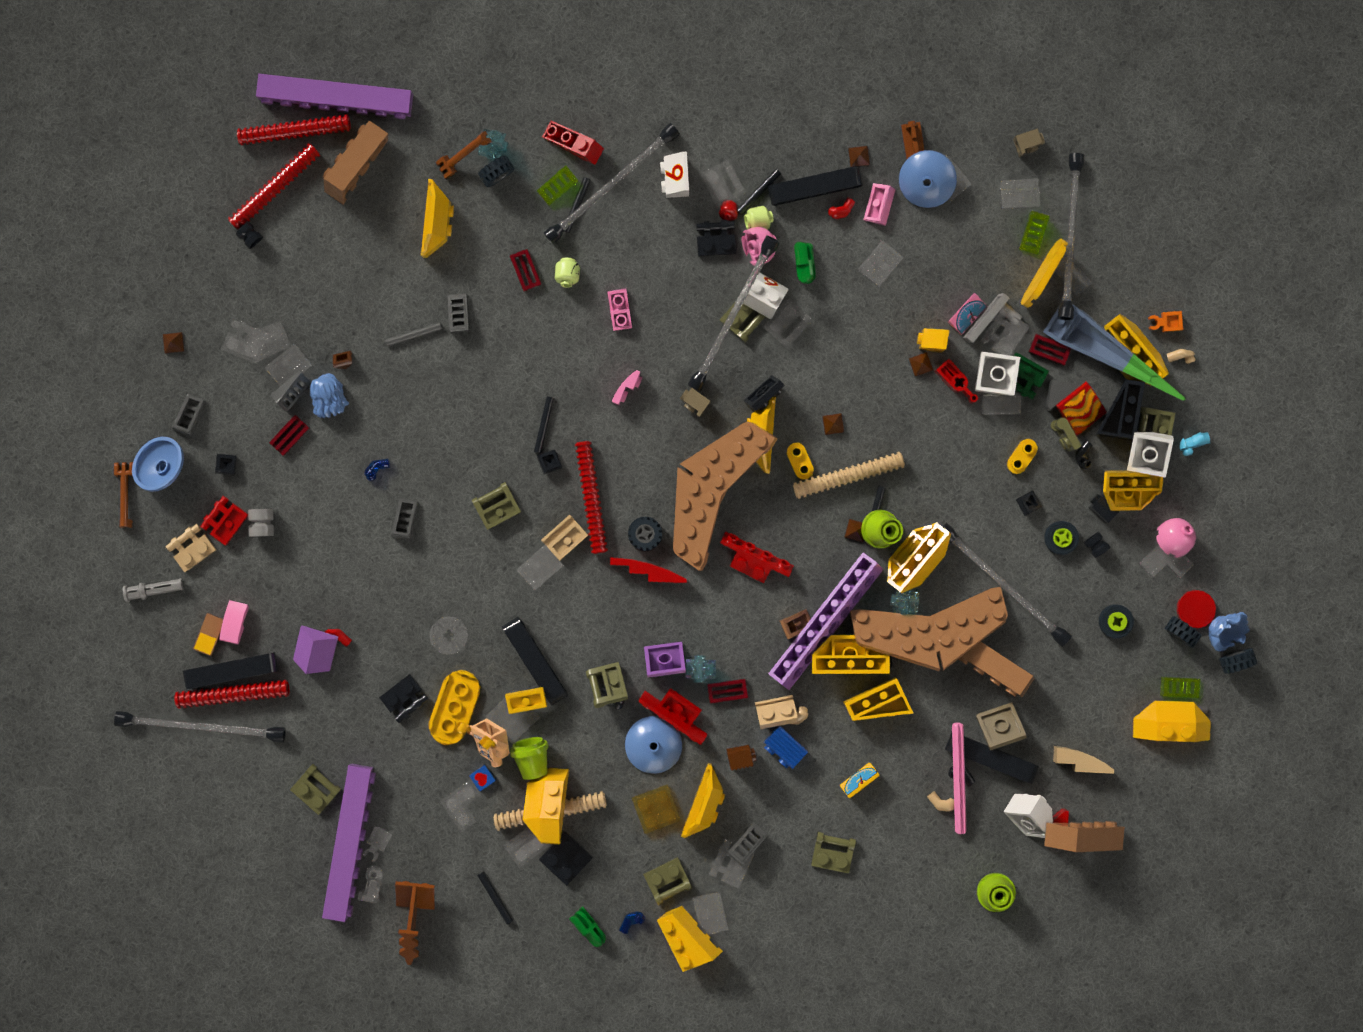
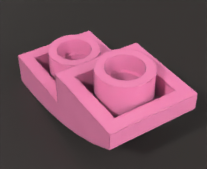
(619, 309)
(631, 382)
(233, 622)

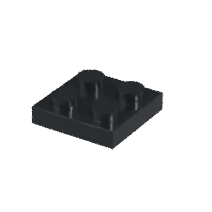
(769, 388)
(566, 859)

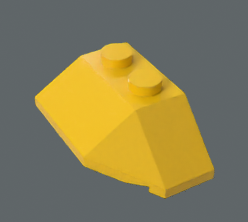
(436, 220)
(1134, 339)
(765, 419)
(1130, 489)
(917, 557)
(844, 656)
(1172, 722)
(705, 803)
(546, 805)

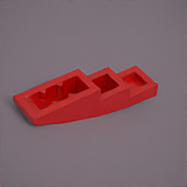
(654, 572)

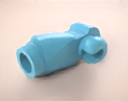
(1196, 440)

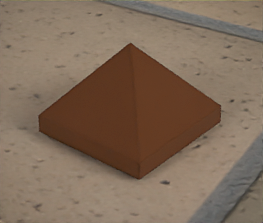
(859, 156)
(173, 342)
(342, 360)
(920, 364)
(833, 424)
(854, 530)

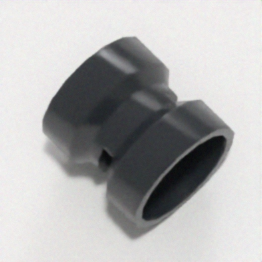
(249, 235)
(1097, 546)

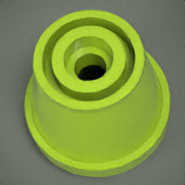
(875, 526)
(530, 757)
(990, 886)

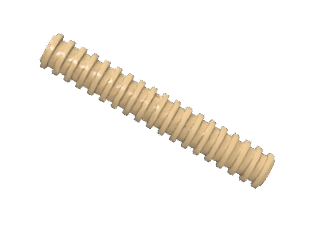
(848, 475)
(571, 806)

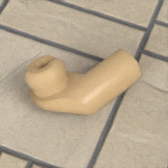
(1181, 353)
(802, 715)
(941, 805)

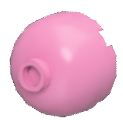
(753, 240)
(1176, 537)

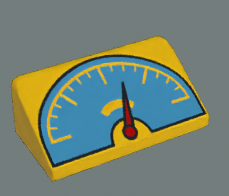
(859, 780)

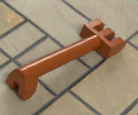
(449, 163)
(124, 473)

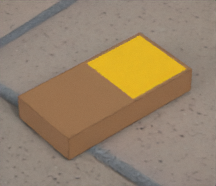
(209, 634)

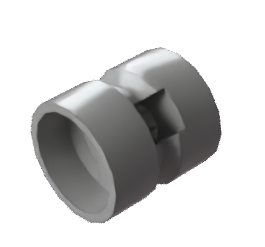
(261, 522)

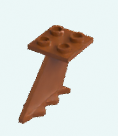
(412, 896)

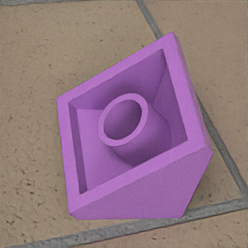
(314, 650)
(664, 659)

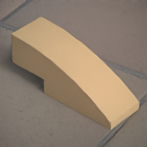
(1080, 761)

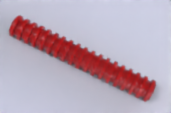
(293, 129)
(274, 186)
(591, 497)
(231, 694)

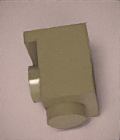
(1028, 142)
(694, 401)

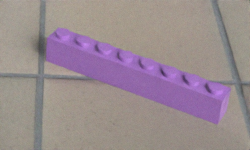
(334, 95)
(347, 842)

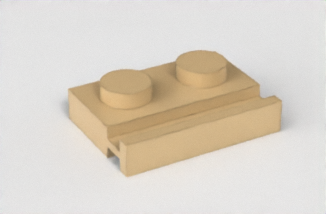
(564, 537)
(776, 712)

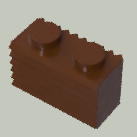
(741, 757)

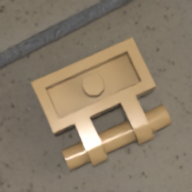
(195, 552)

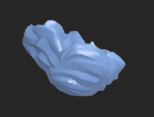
(327, 396)
(1228, 629)

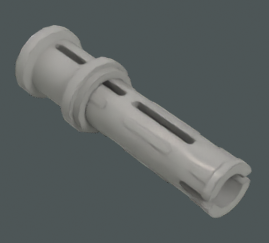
(143, 591)

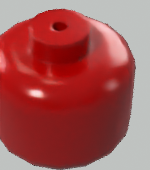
(729, 211)

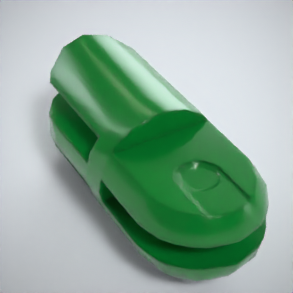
(805, 262)
(588, 927)

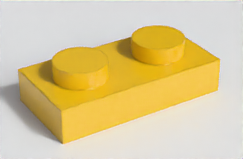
(526, 700)

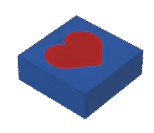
(482, 777)

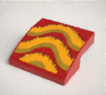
(1081, 408)

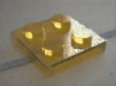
(656, 808)

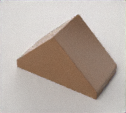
(795, 623)

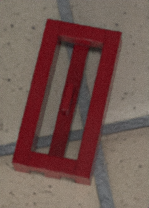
(531, 285)
(1034, 344)
(300, 423)
(735, 697)

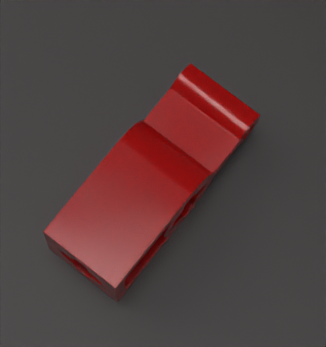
(948, 373)

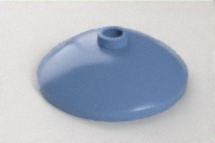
(930, 166)
(157, 464)
(651, 730)

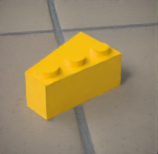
(879, 701)
(686, 940)

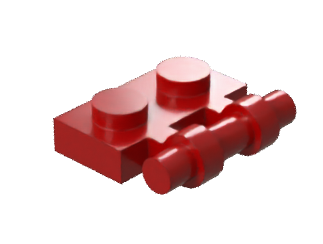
(229, 523)

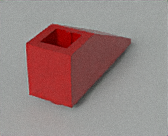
(573, 142)

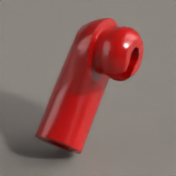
(842, 211)
(342, 637)

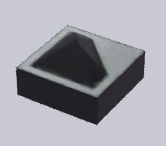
(549, 461)
(225, 464)
(1028, 503)

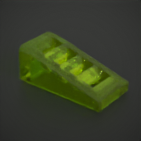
(573, 180)
(1045, 218)
(1164, 691)

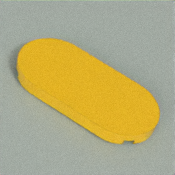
(1044, 273)
(454, 704)

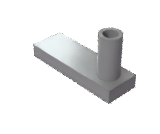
(996, 306)

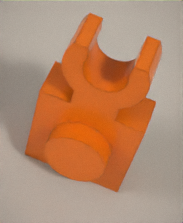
(1169, 321)

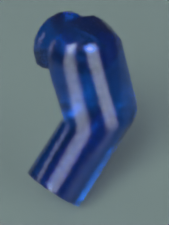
(374, 466)
(631, 919)

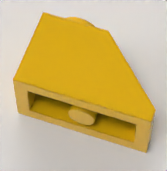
(933, 340)

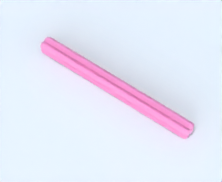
(959, 777)

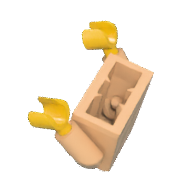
(489, 738)

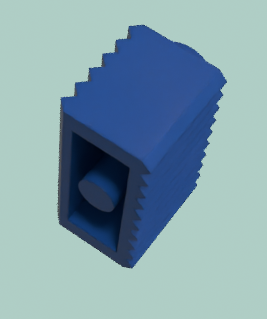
(785, 747)

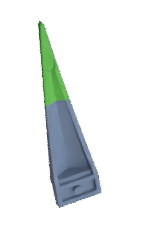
(1093, 340)

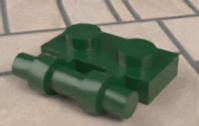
(1030, 372)

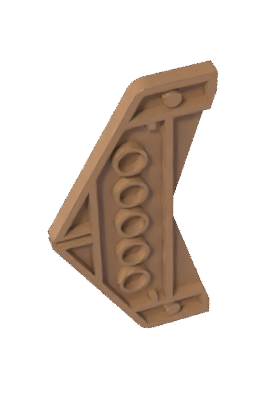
(701, 494)
(921, 637)

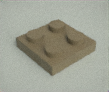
(1001, 726)

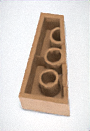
(354, 161)
(999, 669)
(1085, 836)

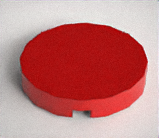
(1196, 608)

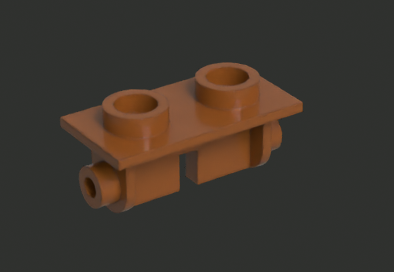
(912, 138)

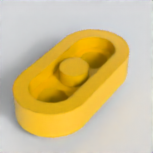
(1022, 456)
(799, 461)

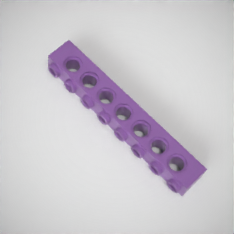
(826, 620)

